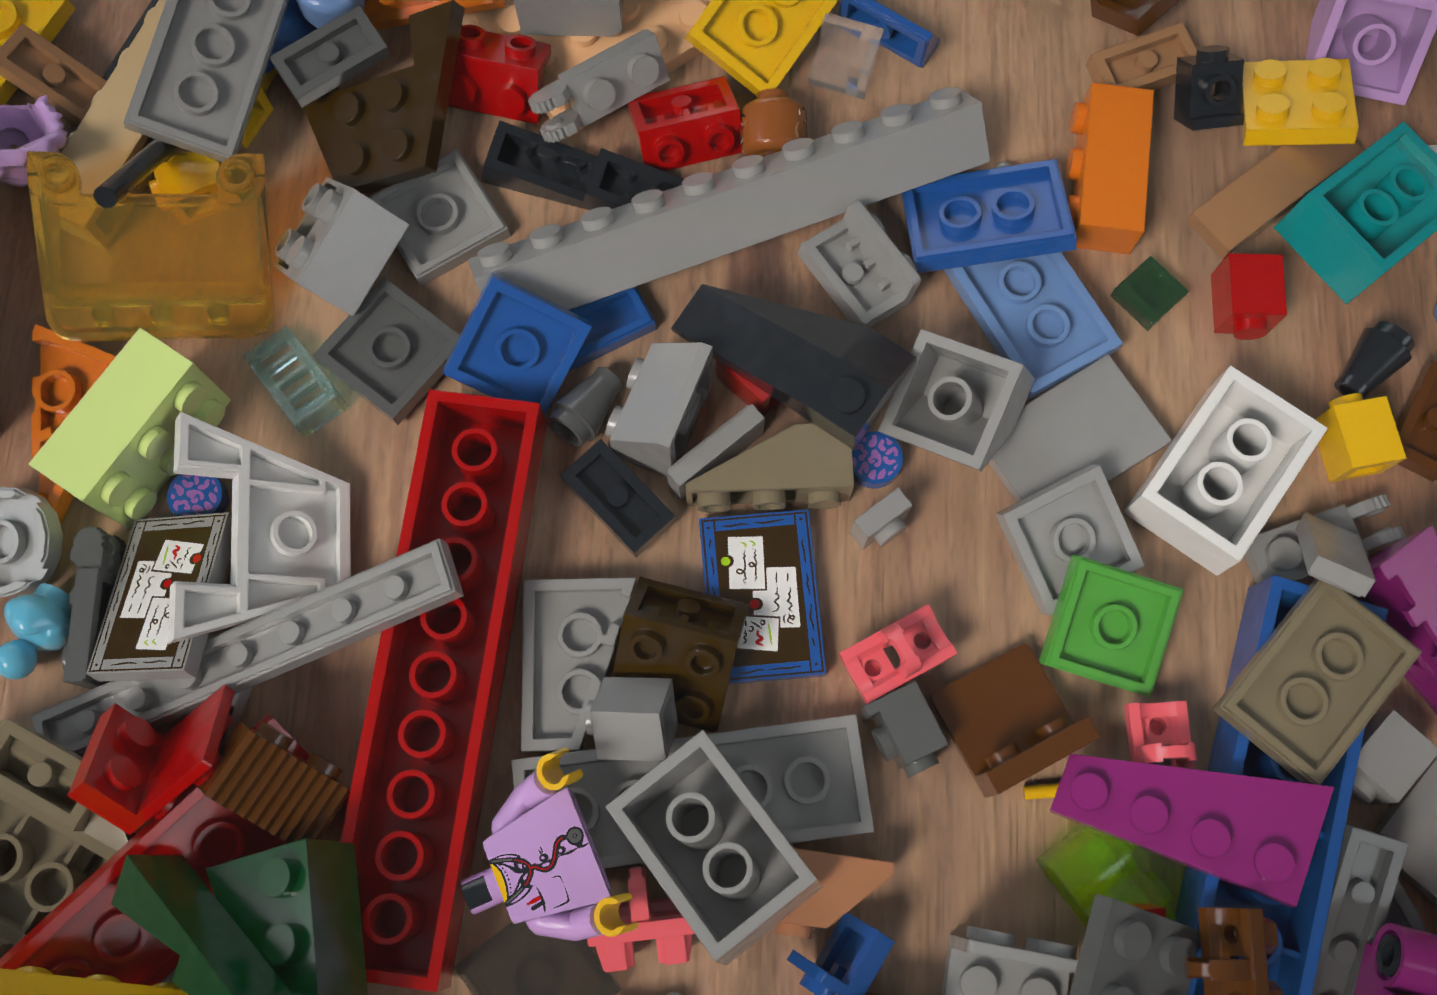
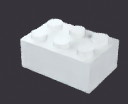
(1225, 471)

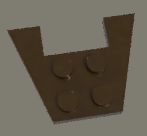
(395, 122)

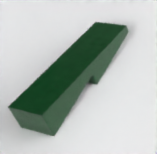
(183, 913)

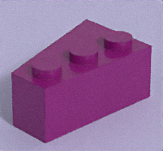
(1408, 589)

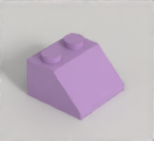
(1379, 38)

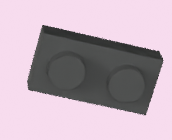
(330, 56)

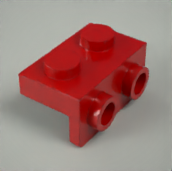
(498, 73)

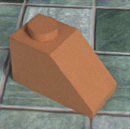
(844, 883)

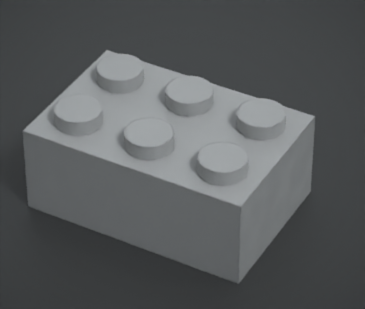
(713, 848)

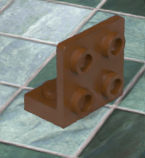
(1009, 721)

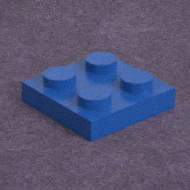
(516, 344)

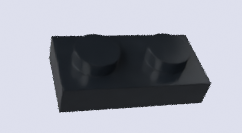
(618, 498)

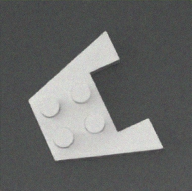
(284, 531)

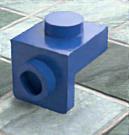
(847, 960)

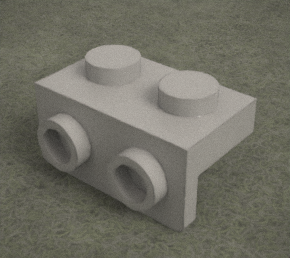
(861, 267)

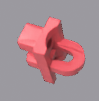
(918, 643)
(1160, 733)
(656, 920)

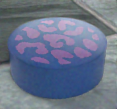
(876, 460)
(197, 495)

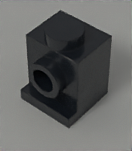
(1194, 79)

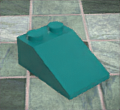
(1367, 213)

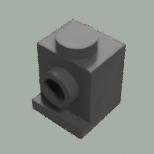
(905, 729)

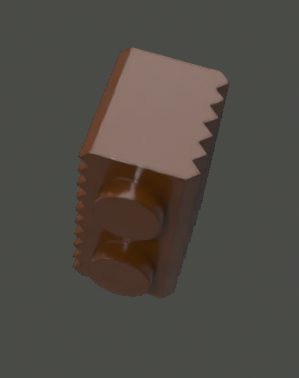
(275, 786)

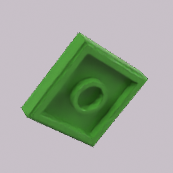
(1111, 625)

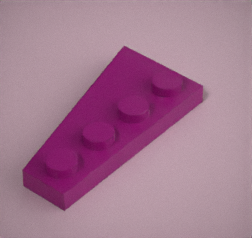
(1216, 822)

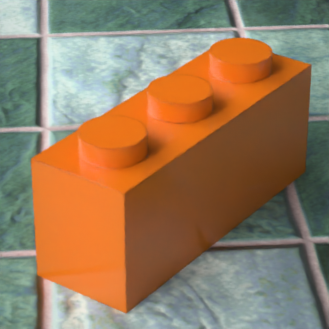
(1110, 166)

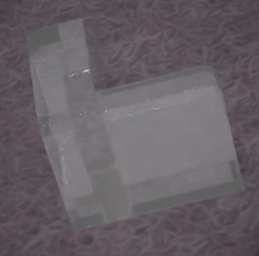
(846, 55)

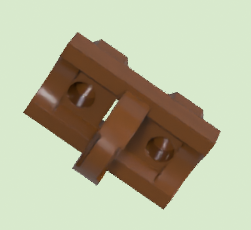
(1234, 933)

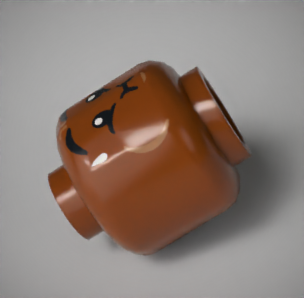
(771, 122)

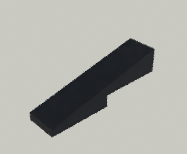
(566, 174)

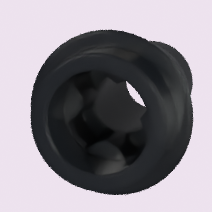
(1375, 358)

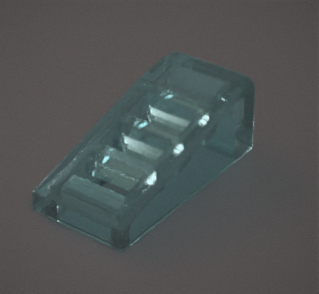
(317, 410)

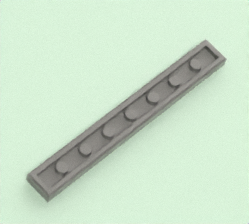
(271, 643)

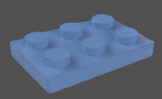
(1037, 315)

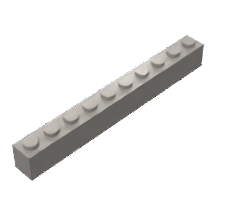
(745, 203)

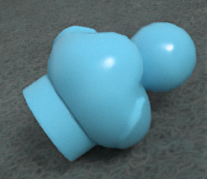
(40, 625)

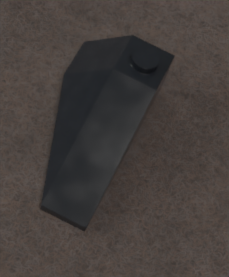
(806, 360)

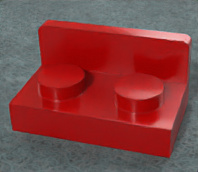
(687, 124)

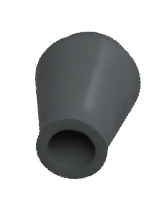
(584, 408)

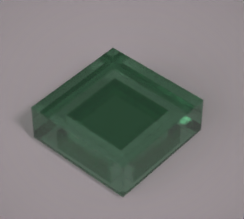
(1149, 293)

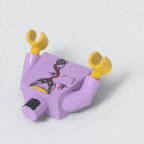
(547, 862)

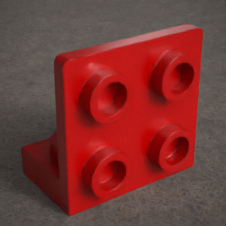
(138, 772)

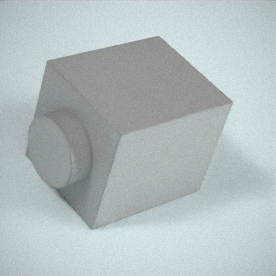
(633, 719)
(1390, 759)

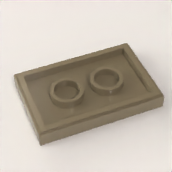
(1317, 681)

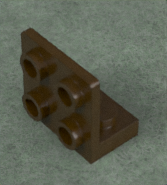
(684, 639)

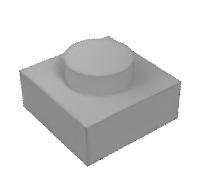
(882, 521)

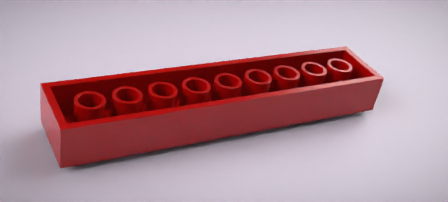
(441, 687)

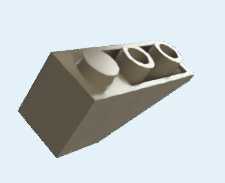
(786, 468)

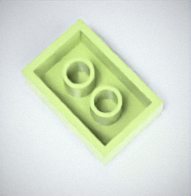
(121, 434)

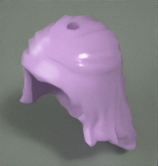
(31, 129)

